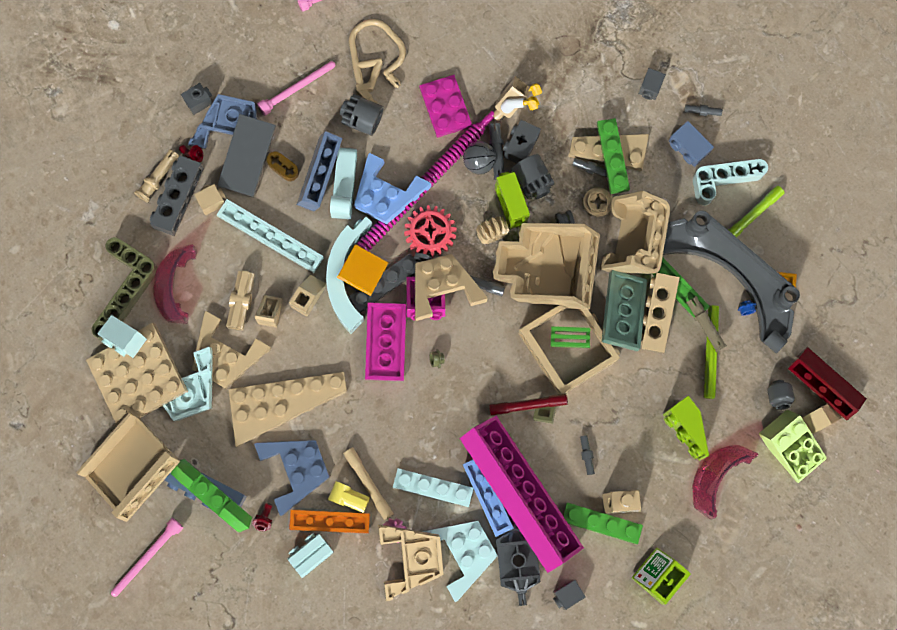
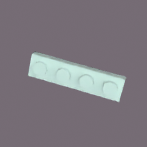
(433, 487)

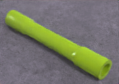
(768, 200)

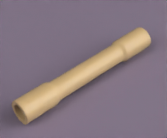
(380, 503)

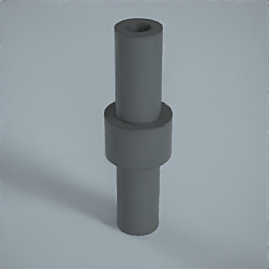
(703, 110)
(589, 167)
(587, 455)

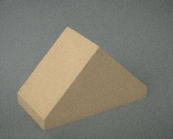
(269, 311)
(821, 418)

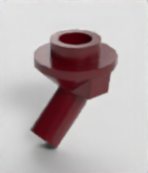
(195, 152)
(262, 522)

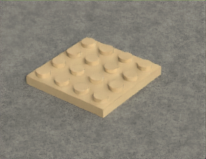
(139, 382)

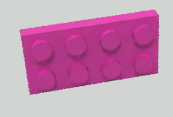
(385, 342)

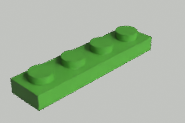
(613, 156)
(684, 290)
(602, 523)

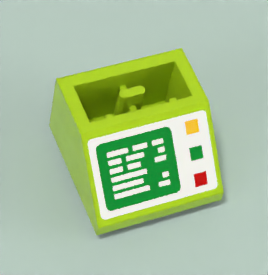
(661, 576)

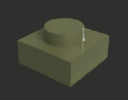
(545, 414)

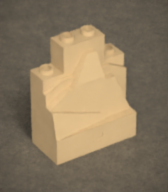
(550, 264)

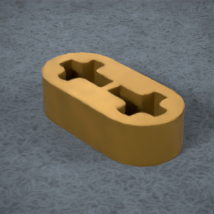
(285, 162)

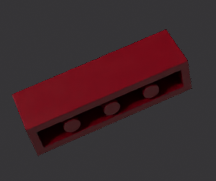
(827, 383)

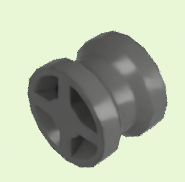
(566, 218)

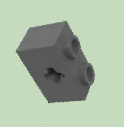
(525, 132)

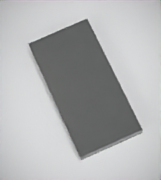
(246, 155)

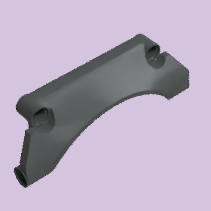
(759, 279)

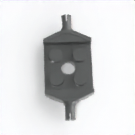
(511, 576)

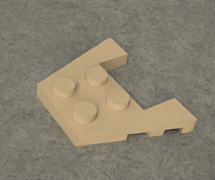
(441, 277)
(226, 362)
(420, 558)

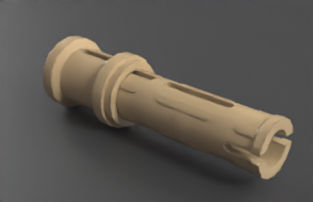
(152, 183)

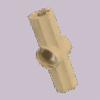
(240, 300)

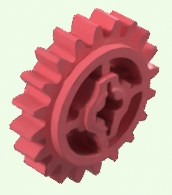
(437, 231)

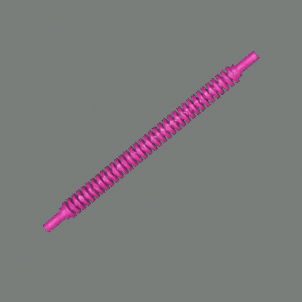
(434, 173)

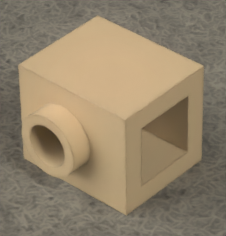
(210, 198)

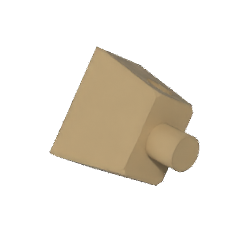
(622, 502)

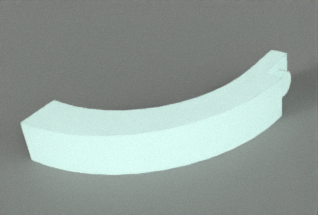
(344, 310)

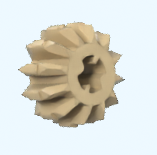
(492, 230)

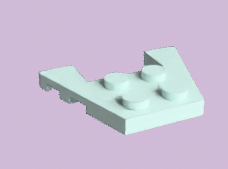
(199, 389)
(471, 551)

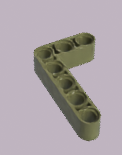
(126, 288)

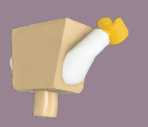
(516, 97)

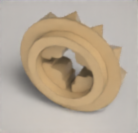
(603, 196)

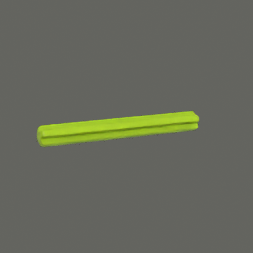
(711, 357)

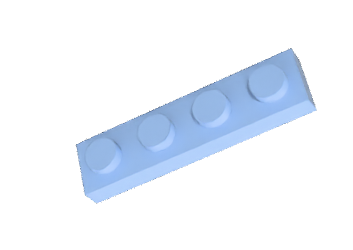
(488, 499)

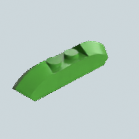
(211, 496)

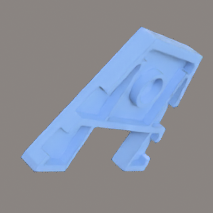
(381, 198)

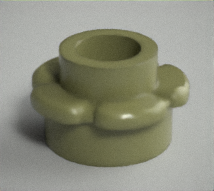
(436, 358)

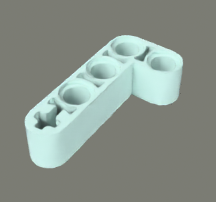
(731, 177)
(344, 183)

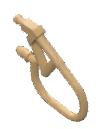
(364, 88)

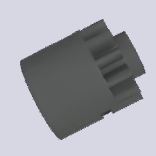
(361, 114)
(533, 177)

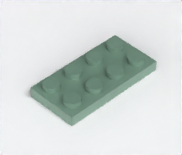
(624, 310)

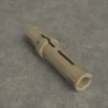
(706, 324)

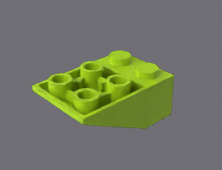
(688, 424)

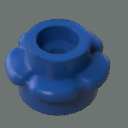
(747, 308)

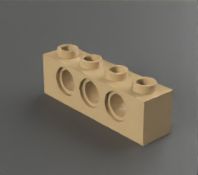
(670, 285)

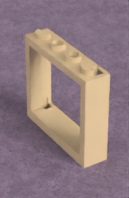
(544, 363)

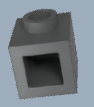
(197, 98)

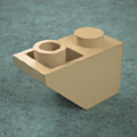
(307, 295)

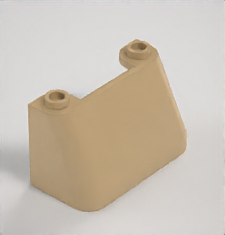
(640, 234)

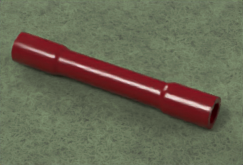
(550, 401)

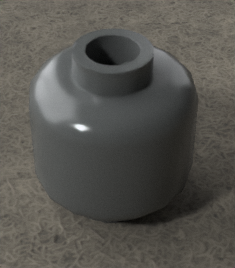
(780, 394)

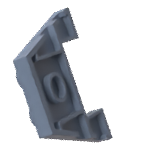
(222, 118)
(303, 466)

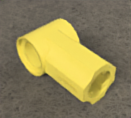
(344, 495)

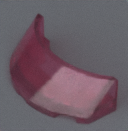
(164, 283)
(711, 474)

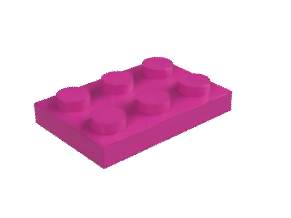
(445, 106)

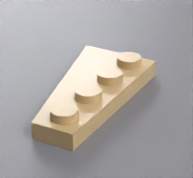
(590, 149)

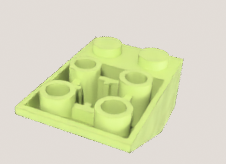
(793, 445)

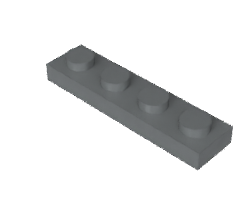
(389, 281)

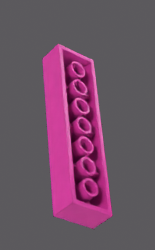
(521, 493)

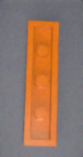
(329, 521)

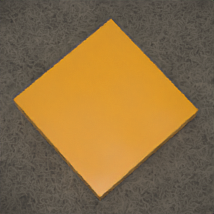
(362, 270)

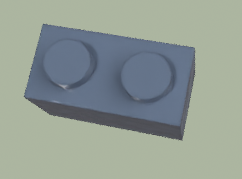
(691, 144)

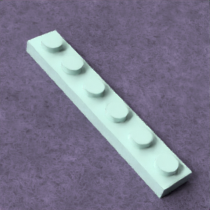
(270, 236)

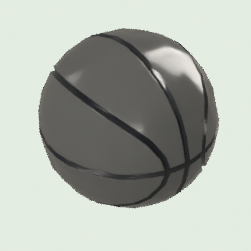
(479, 157)

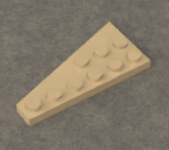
(273, 404)

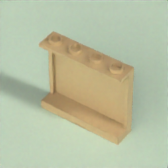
(128, 466)

